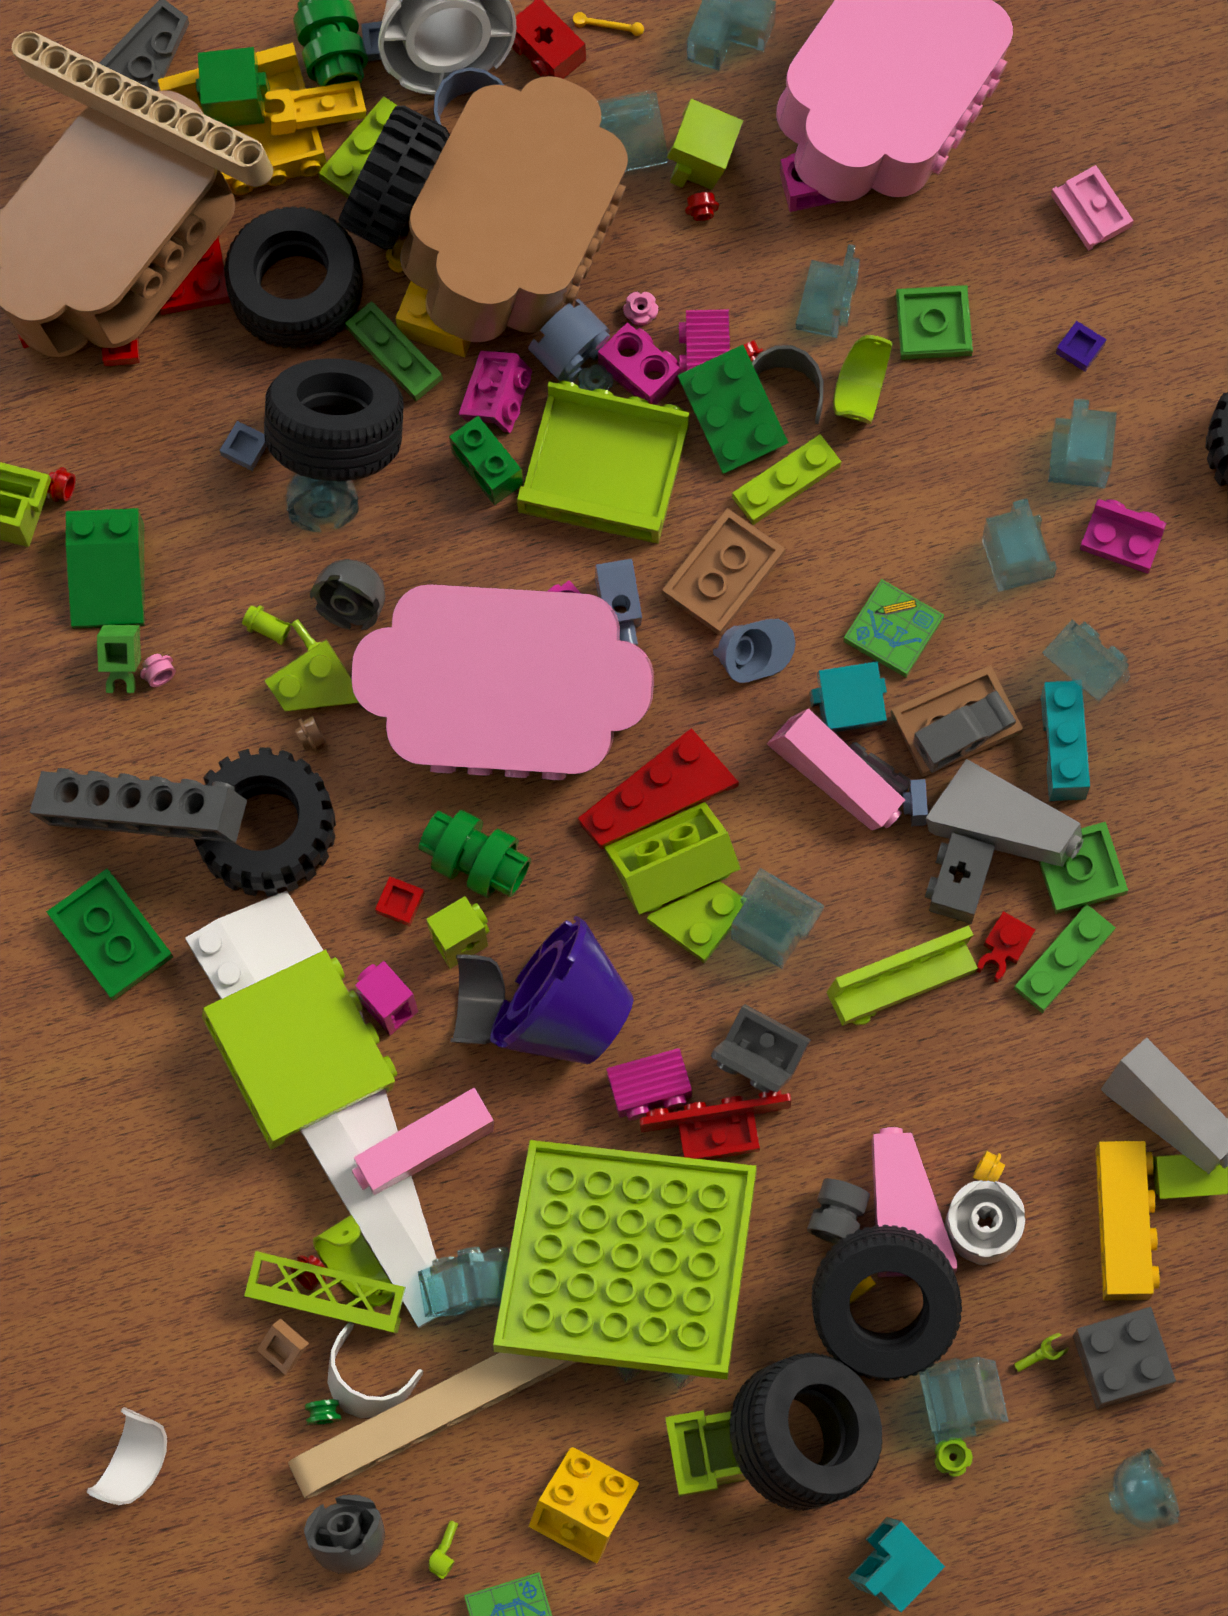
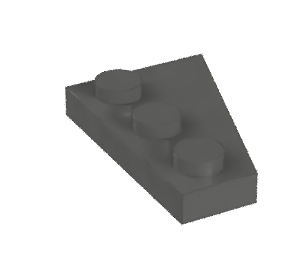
(149, 46)

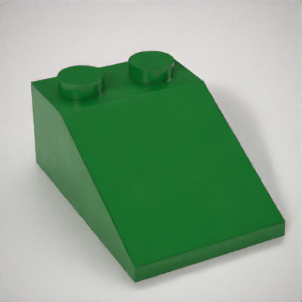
(105, 567)

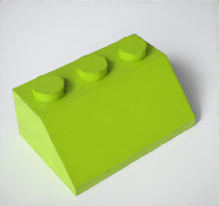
(673, 858)

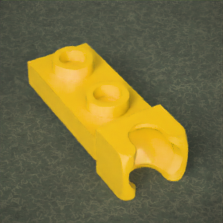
(314, 106)

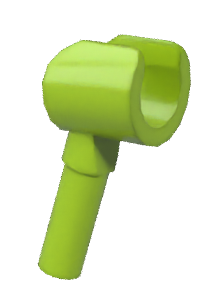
(308, 641)
(1042, 1353)
(439, 1562)

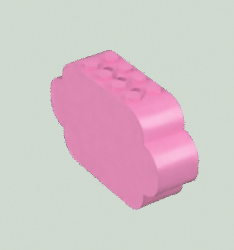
(889, 91)
(502, 680)

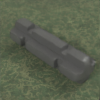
(897, 781)

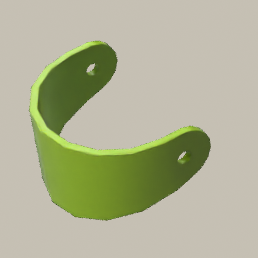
(862, 378)
(347, 1251)

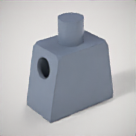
(618, 587)

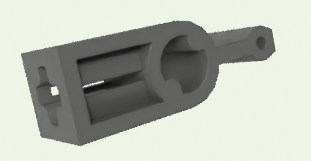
(962, 731)

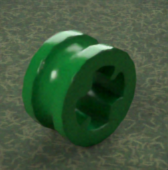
(323, 1412)

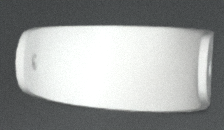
(355, 1402)
(134, 1461)

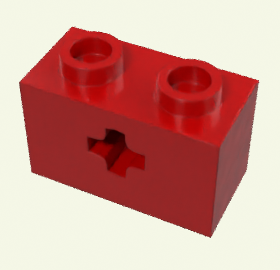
(547, 41)

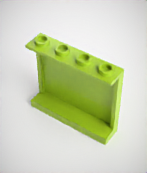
(604, 461)
(298, 1047)

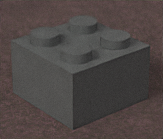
(1124, 1358)

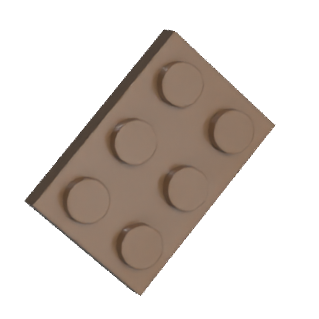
(723, 571)
(940, 702)

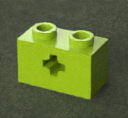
(458, 930)

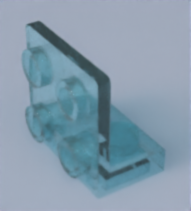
(638, 125)
(828, 295)
(1086, 661)

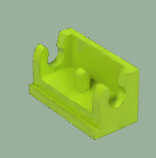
(1180, 1177)

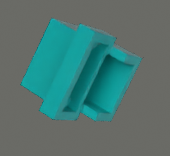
(850, 697)
(897, 1566)

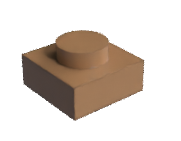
(282, 1346)

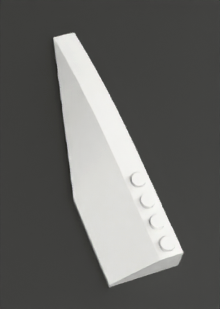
(254, 946)

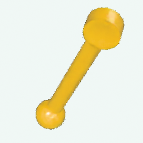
(581, 20)

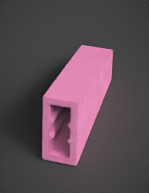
(837, 770)
(424, 1142)
(904, 1191)

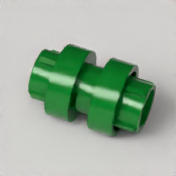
(330, 41)
(462, 847)

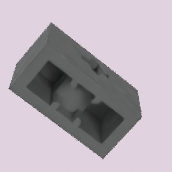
(967, 857)

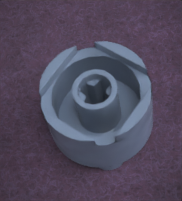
(570, 340)

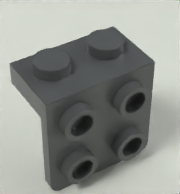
(761, 1050)

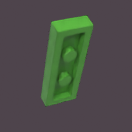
(393, 351)
(1064, 958)

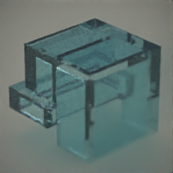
(1082, 447)
(1017, 548)
(774, 918)
(962, 1397)

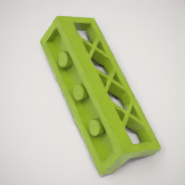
(902, 976)
(320, 1306)

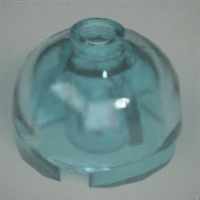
(320, 502)
(1143, 1492)

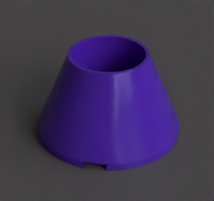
(566, 1000)

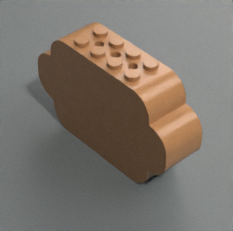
(514, 209)
(105, 234)

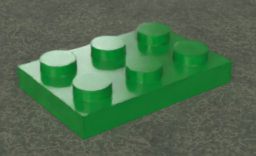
(732, 409)
(110, 934)

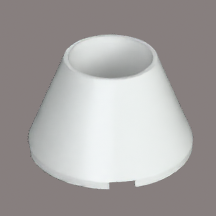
(433, 38)

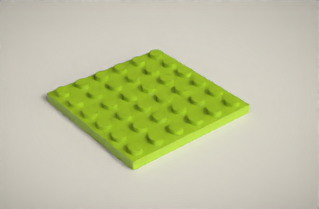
(626, 1259)

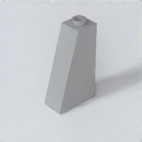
(1005, 816)
(1170, 1105)

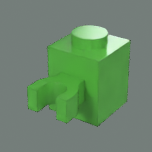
(119, 654)

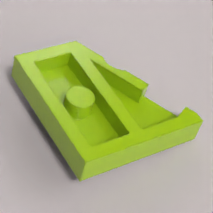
(313, 681)
(699, 919)

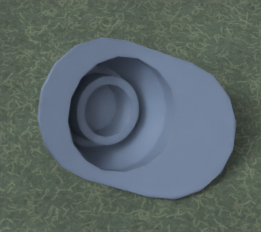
(756, 649)

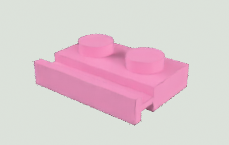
(1092, 207)

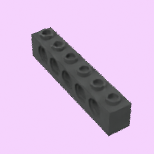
(139, 805)

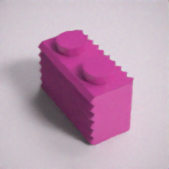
(705, 336)
(649, 1084)

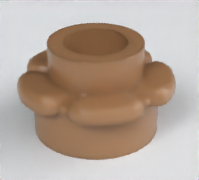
(310, 733)

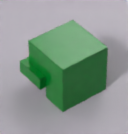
(231, 86)

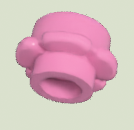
(643, 316)
(157, 670)

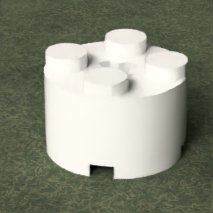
(985, 1200)

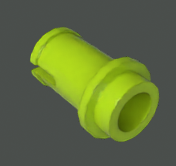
(266, 624)

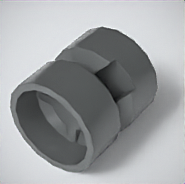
(839, 1209)

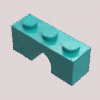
(1067, 742)

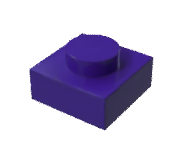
(1080, 346)

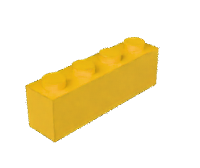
(1125, 1220)

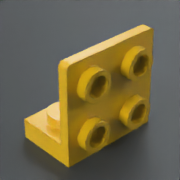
(583, 1504)

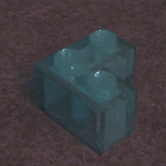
(727, 21)
(464, 1282)

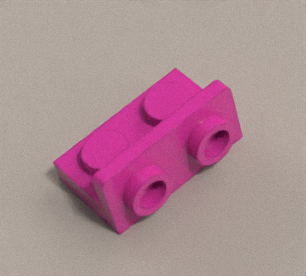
(496, 389)
(1123, 535)

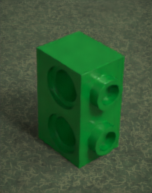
(486, 460)

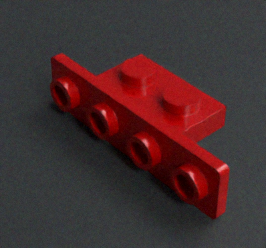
(717, 1129)

